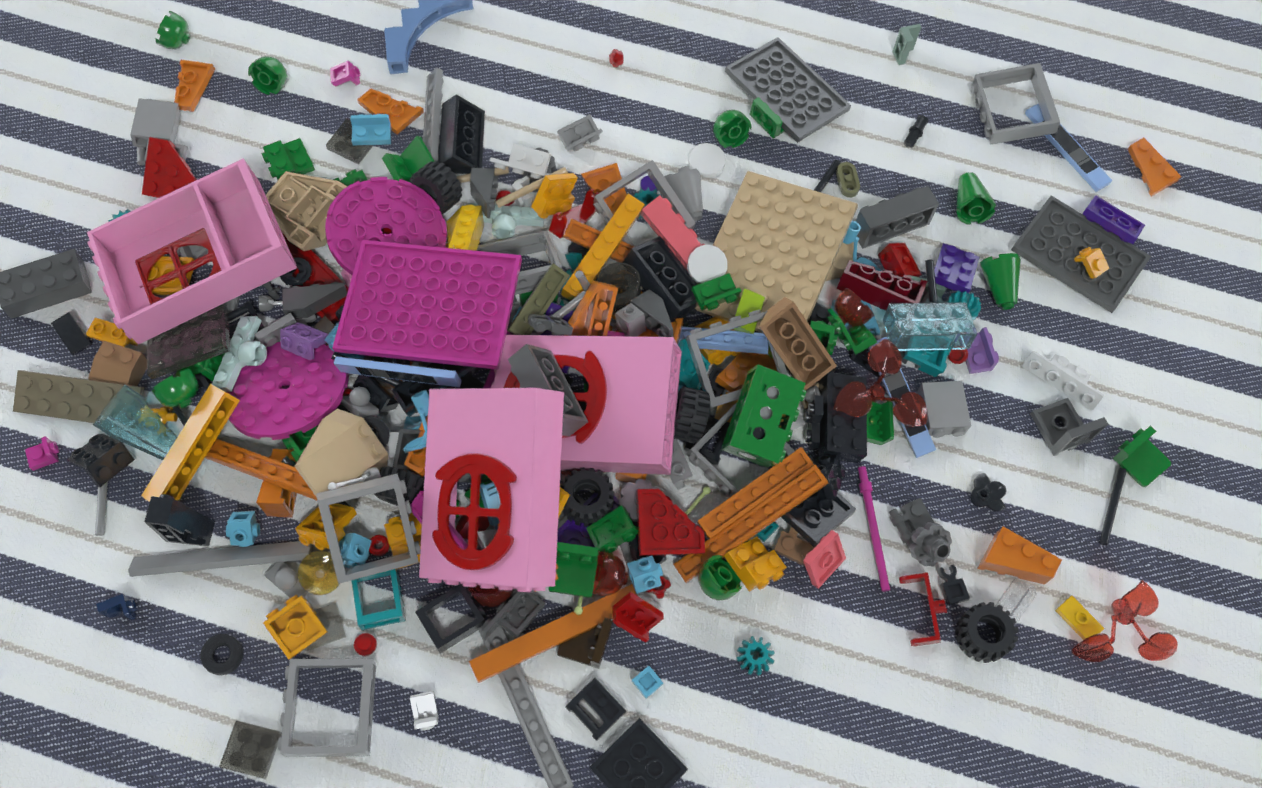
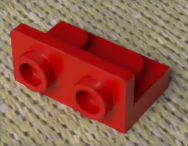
(899, 260)

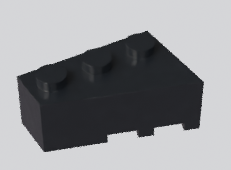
(178, 522)

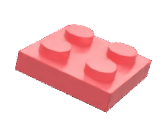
(824, 559)

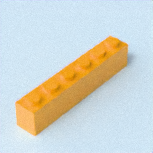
(605, 245)
(192, 444)

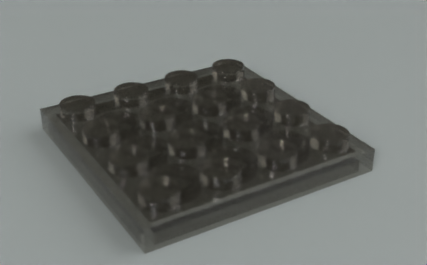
(189, 342)

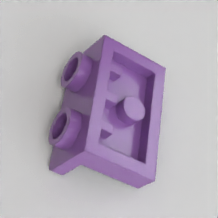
(301, 339)
(981, 353)

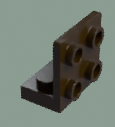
(589, 646)

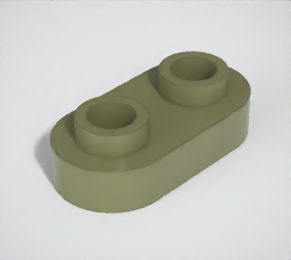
(848, 181)

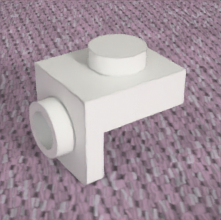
(526, 200)
(424, 710)

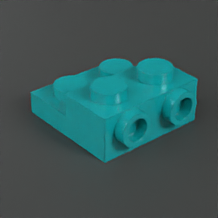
(929, 361)
(688, 374)

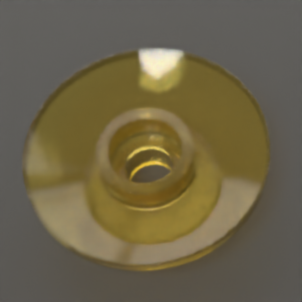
(307, 571)

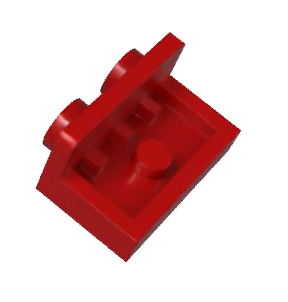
(636, 616)

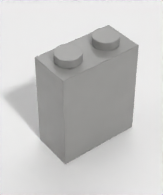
(154, 120)
(945, 408)

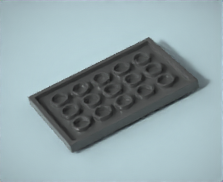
(788, 88)
(1058, 237)

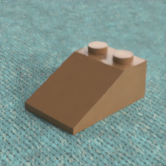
(118, 365)

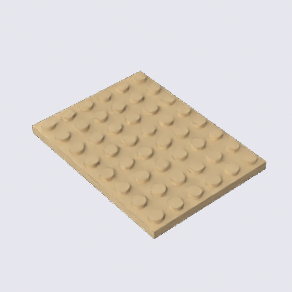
(781, 242)

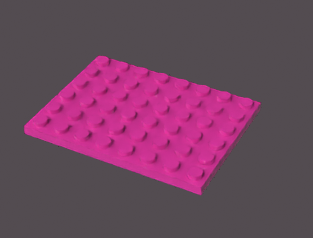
(428, 304)

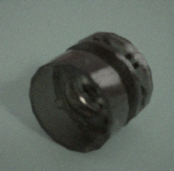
(625, 279)

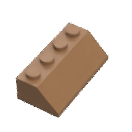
(796, 342)

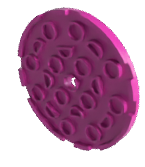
(377, 204)
(277, 412)

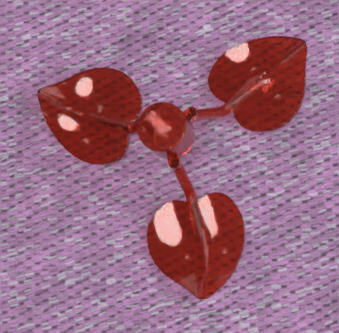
(857, 400)
(1140, 601)

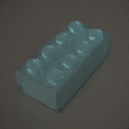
(929, 326)

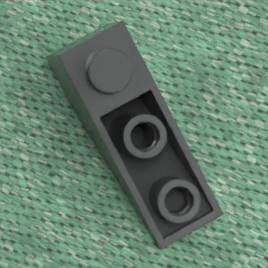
(484, 188)
(309, 300)
(655, 313)

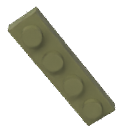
(539, 299)

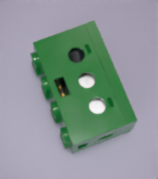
(764, 416)

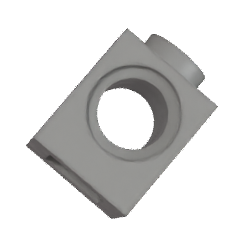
(630, 321)

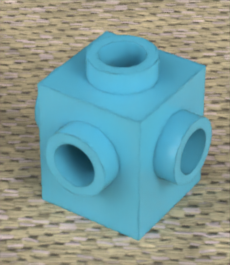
(242, 528)
(354, 549)
(645, 574)

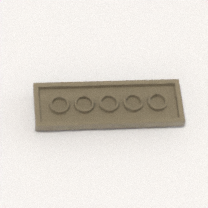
(63, 396)

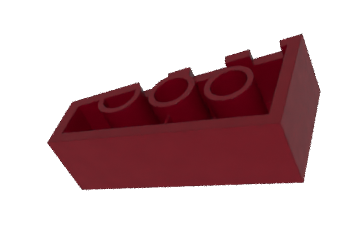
(880, 287)

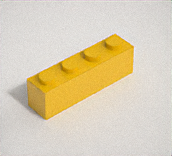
(465, 228)

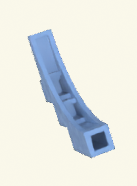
(414, 22)

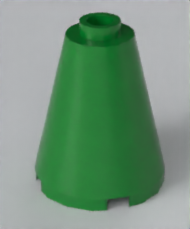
(973, 200)
(1003, 278)

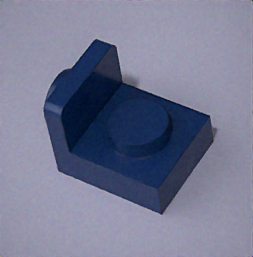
(117, 604)

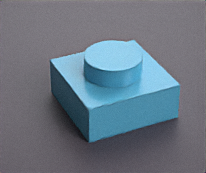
(647, 682)

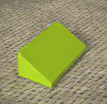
(748, 303)

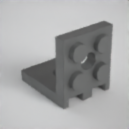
(1073, 432)

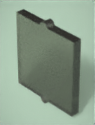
(333, 623)

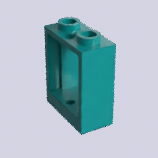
(384, 617)

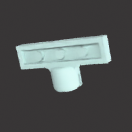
(508, 217)
(242, 353)

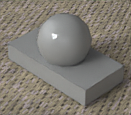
(359, 403)
(285, 579)

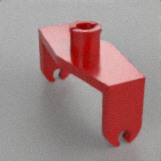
(579, 213)
(935, 606)

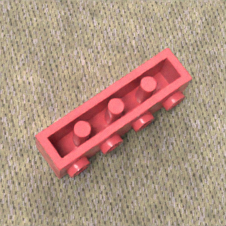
(671, 228)

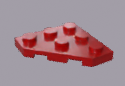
(164, 169)
(665, 527)

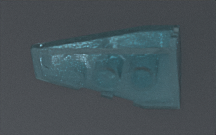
(135, 424)

